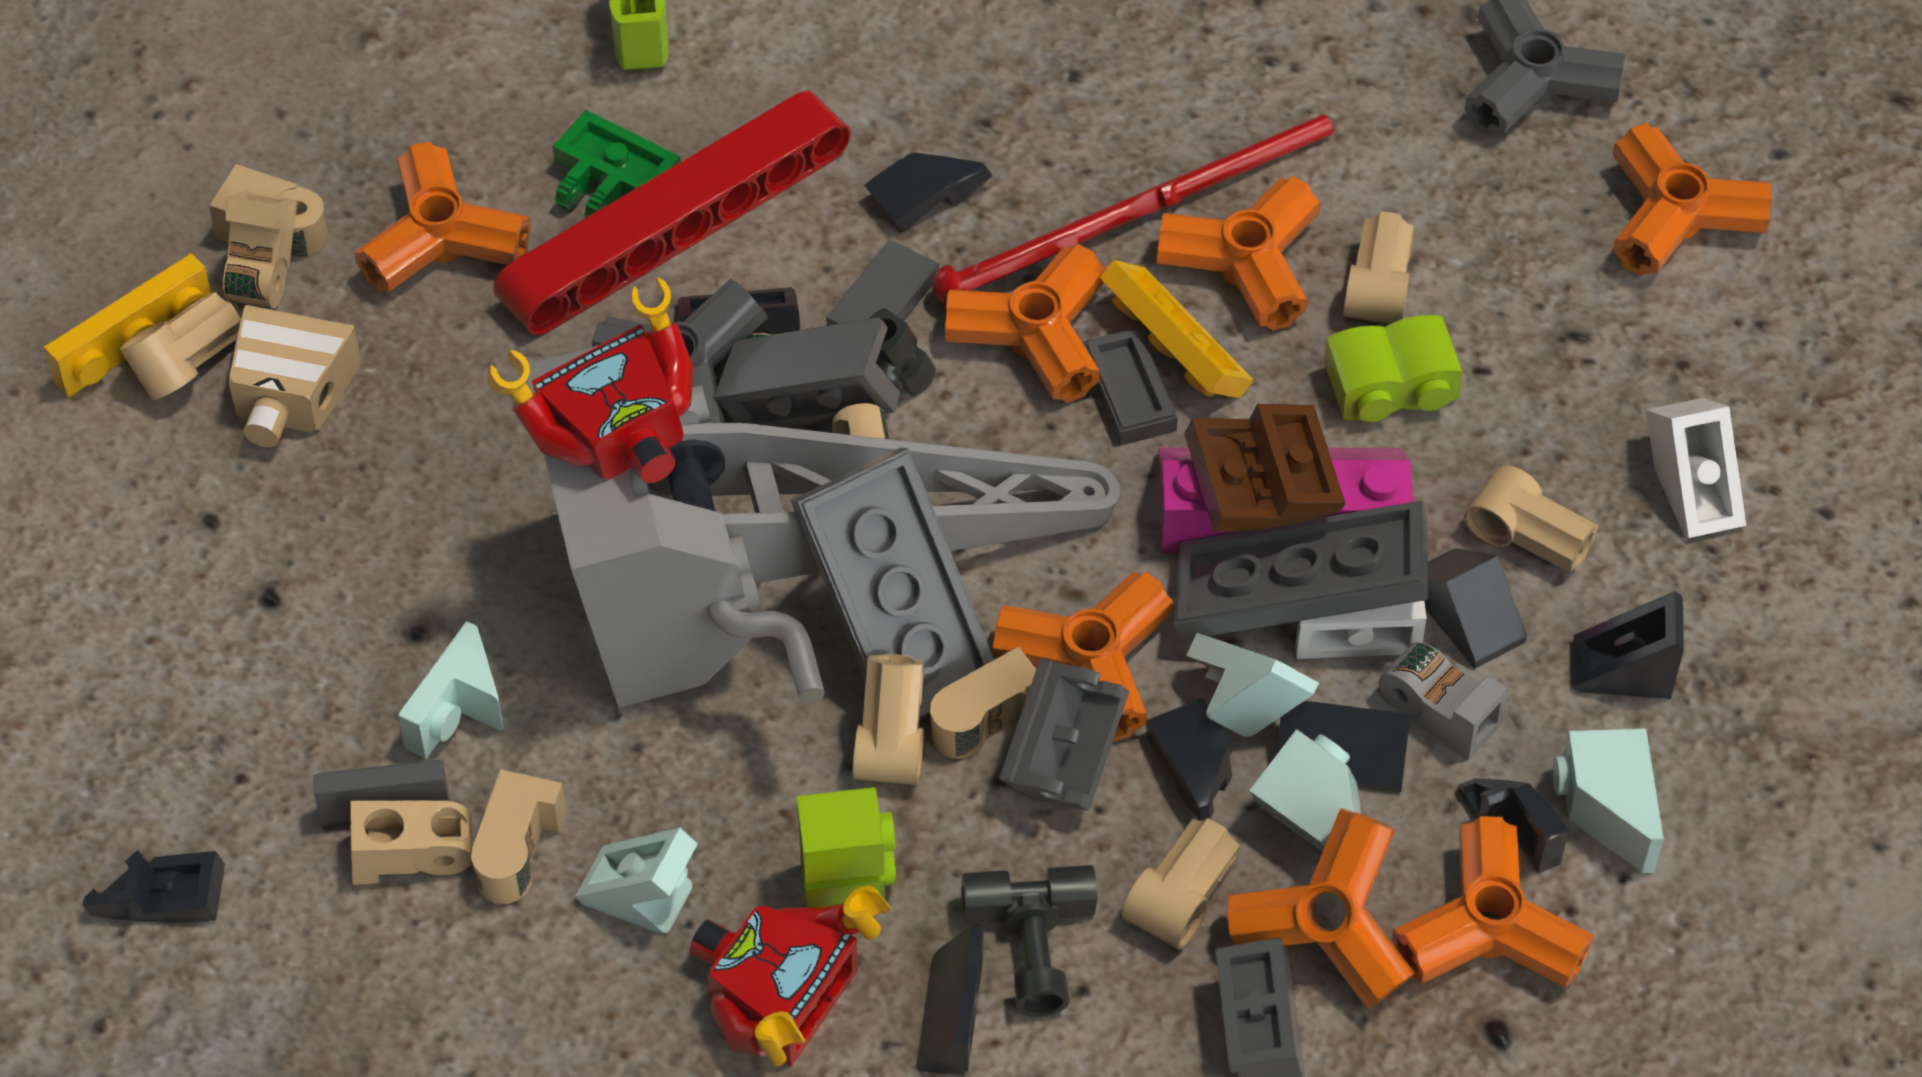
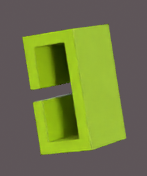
(844, 845)

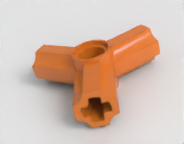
(1679, 201)
(438, 225)
(1248, 249)
(1036, 321)
(1110, 627)
(1349, 871)
(1492, 884)

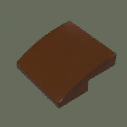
(1264, 468)

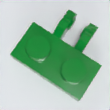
(609, 156)

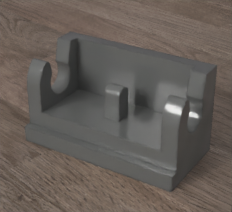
(1064, 735)
(1259, 1010)

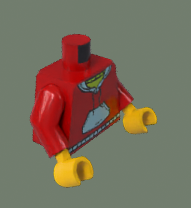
(613, 402)
(784, 971)

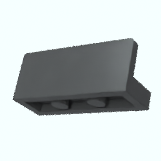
(806, 375)

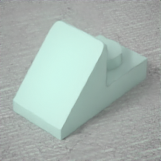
(453, 686)
(1250, 686)
(641, 879)

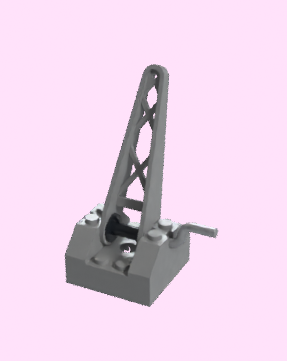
(677, 579)

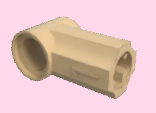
(1379, 279)
(170, 351)
(1517, 512)
(890, 737)
(1175, 895)

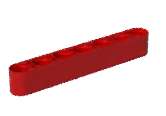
(671, 213)

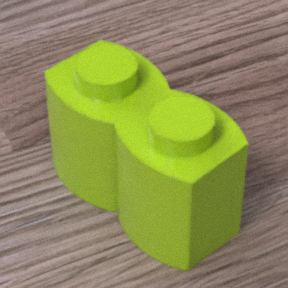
(639, 33)
(1393, 368)

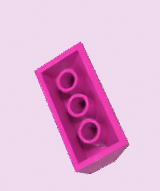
(1366, 476)

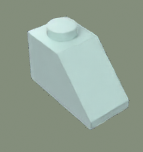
(1307, 787)
(1612, 792)

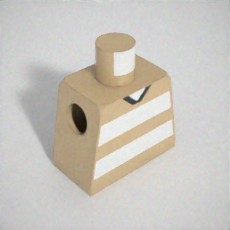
(289, 371)

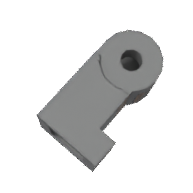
(1444, 698)

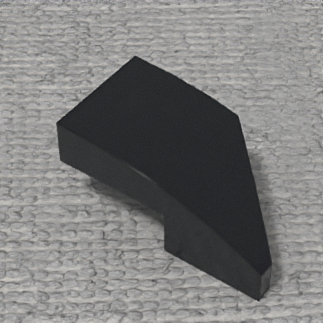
(921, 182)
(1195, 751)
(1519, 804)
(162, 889)

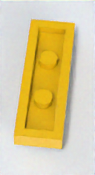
(1175, 331)
(94, 345)

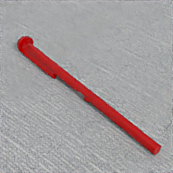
(1129, 209)

